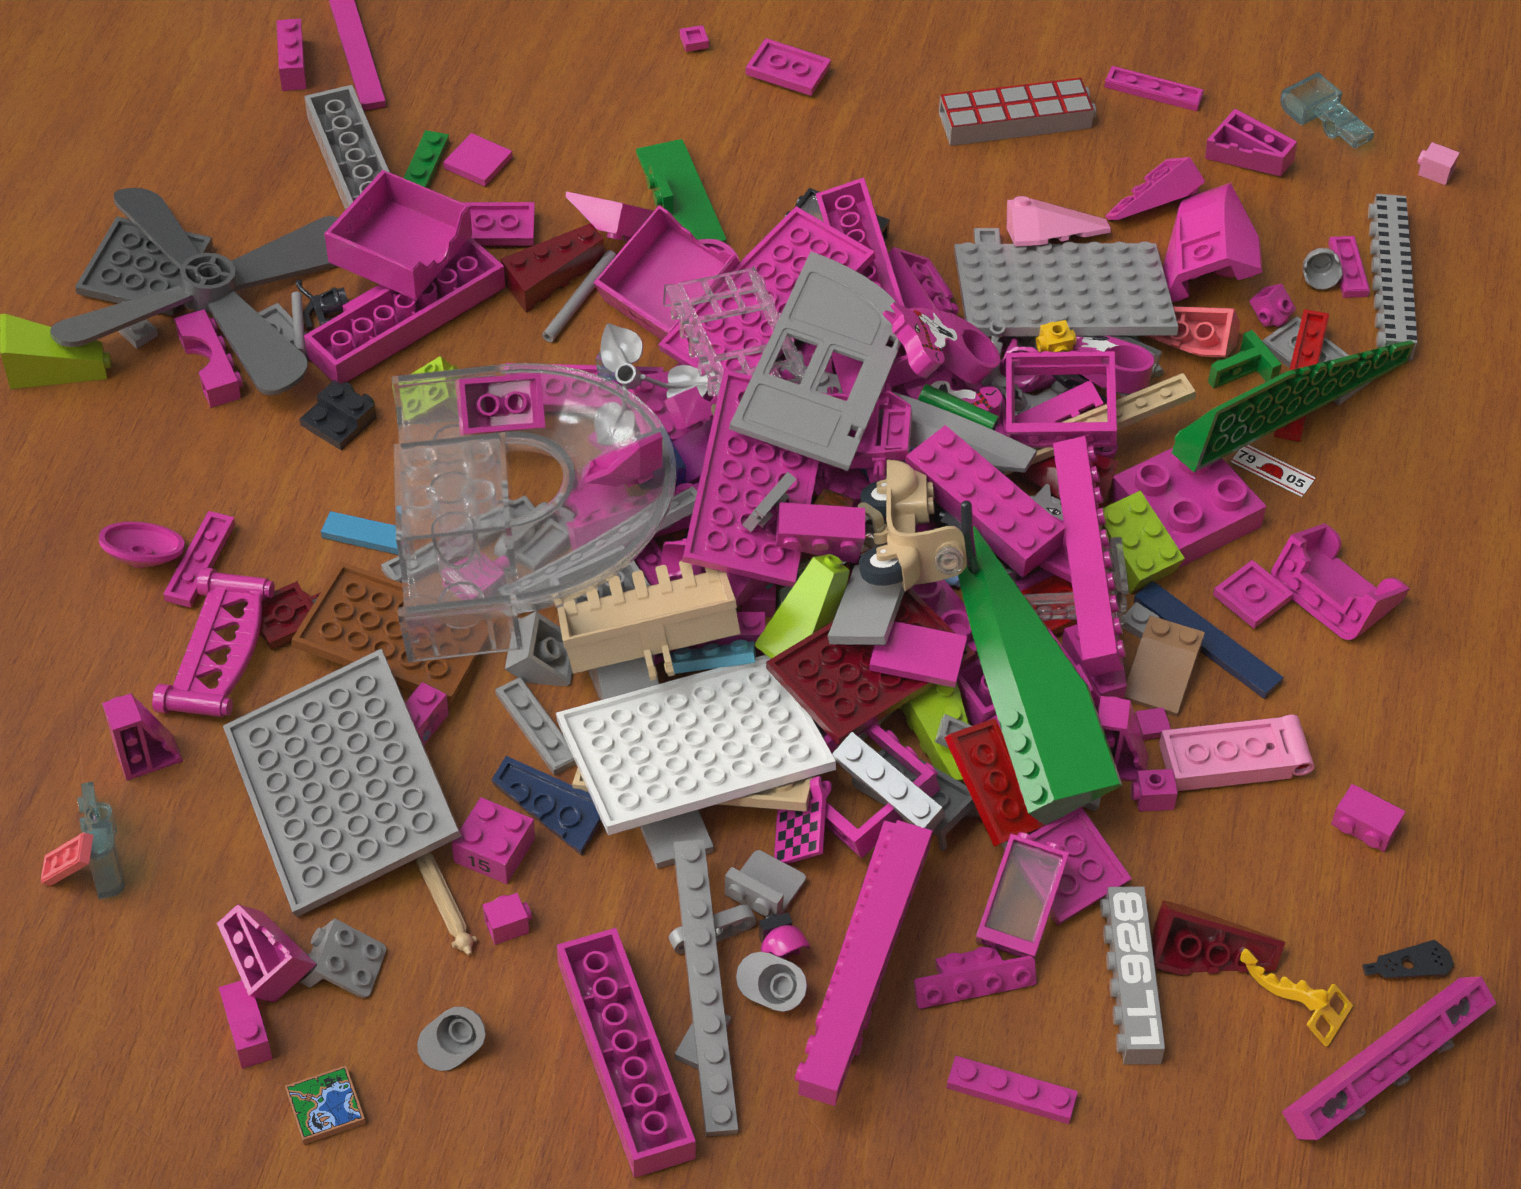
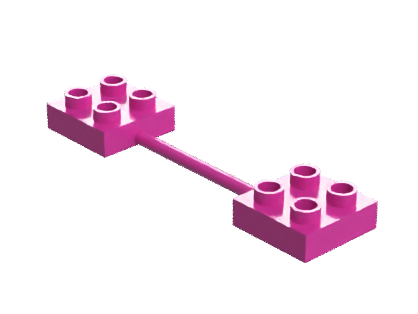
(1195, 508)

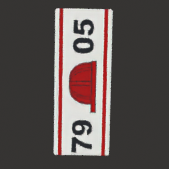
(1273, 470)

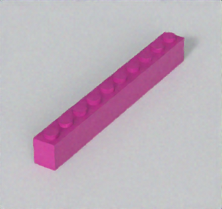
(1088, 558)
(864, 963)

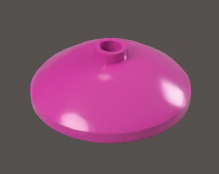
(141, 543)

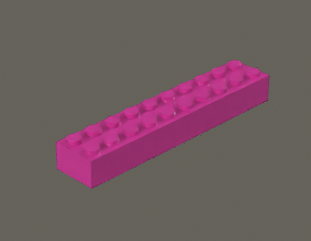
(853, 214)

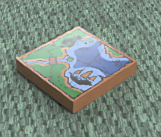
(325, 1105)

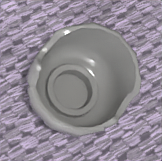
(1322, 268)

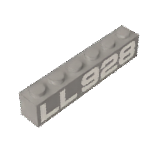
(1133, 976)

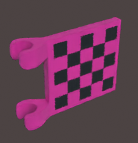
(802, 832)

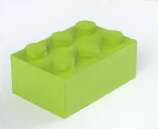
(1145, 541)

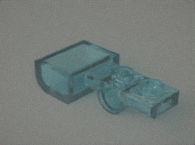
(1321, 99)
(105, 855)

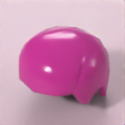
(784, 941)

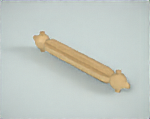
(445, 903)

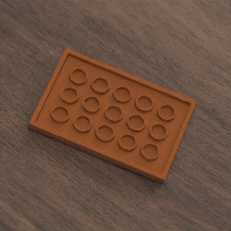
(361, 616)

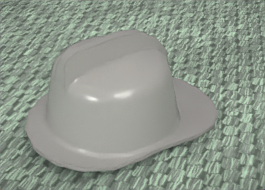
(771, 981)
(451, 1038)

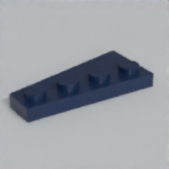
(551, 801)

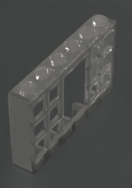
(717, 287)

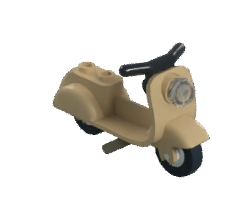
(911, 556)

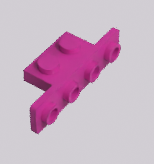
(973, 976)

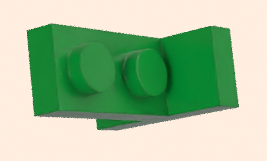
(1252, 358)

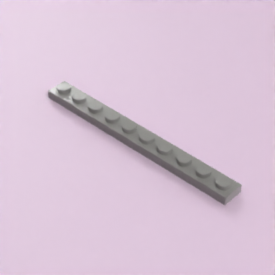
(705, 989)

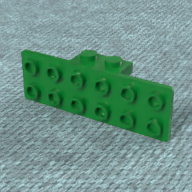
(679, 188)

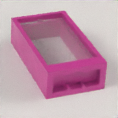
(1022, 895)

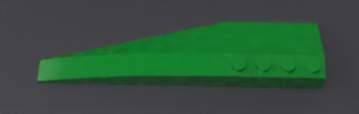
(1280, 403)
(1036, 696)

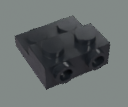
(339, 414)

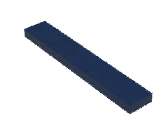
(1215, 643)

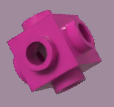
(1272, 305)

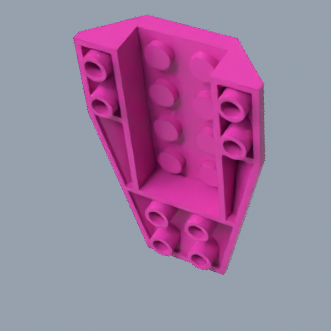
(1209, 236)

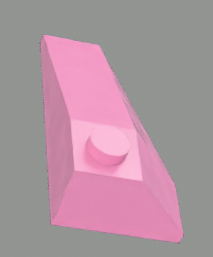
(1035, 222)

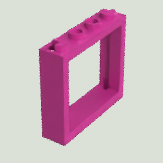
(1061, 363)
(866, 837)

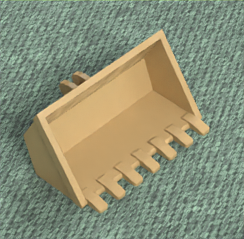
(648, 619)

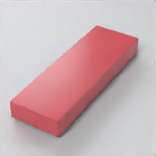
(67, 859)

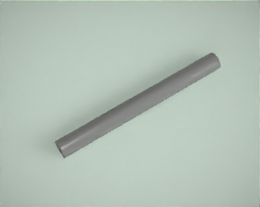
(577, 298)

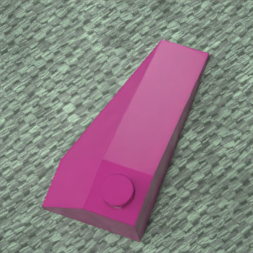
(1165, 183)

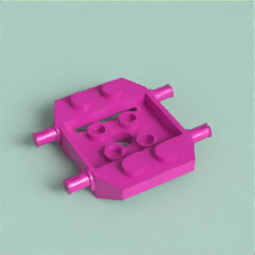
(894, 436)

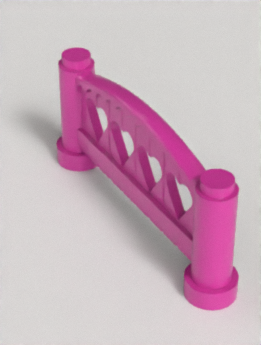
(222, 591)

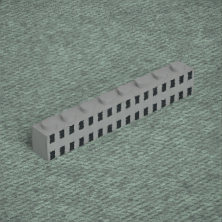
(1392, 271)

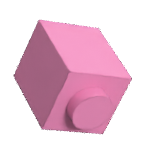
(1437, 163)

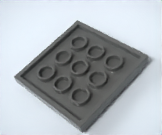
(132, 265)

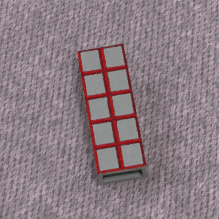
(1016, 111)

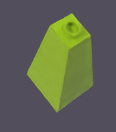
(37, 360)
(807, 606)

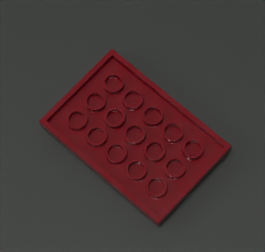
(836, 680)

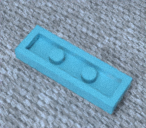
(713, 656)

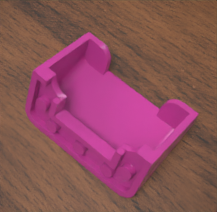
(1331, 587)

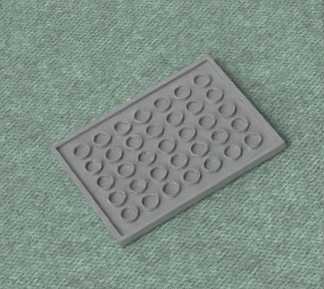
(1089, 285)
(340, 782)

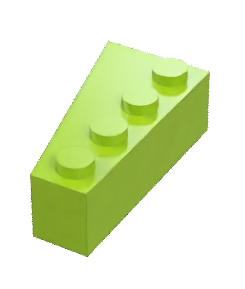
(924, 718)

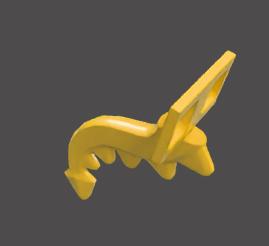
(1314, 999)

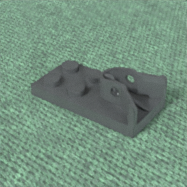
(952, 797)

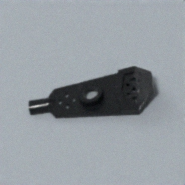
(1427, 960)

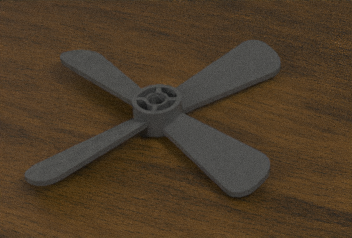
(211, 284)

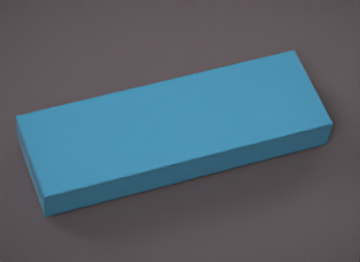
(360, 532)

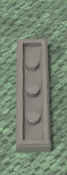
(536, 725)

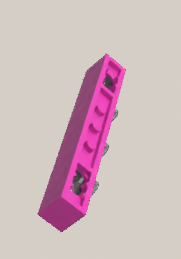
(1389, 1059)

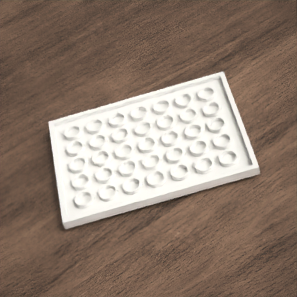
(692, 744)

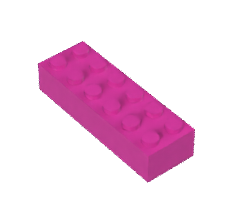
(1002, 512)

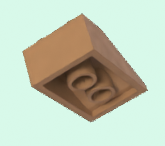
(1163, 665)

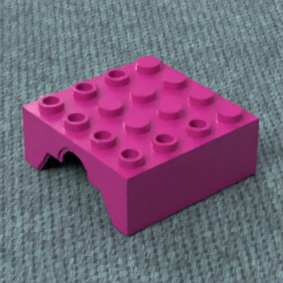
(398, 234)
(653, 257)

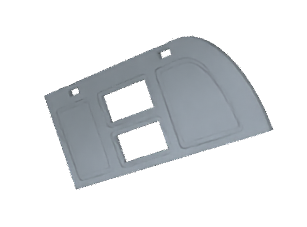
(839, 315)

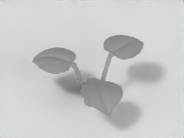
(623, 347)

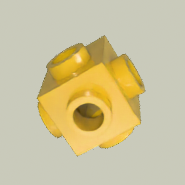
(1056, 337)

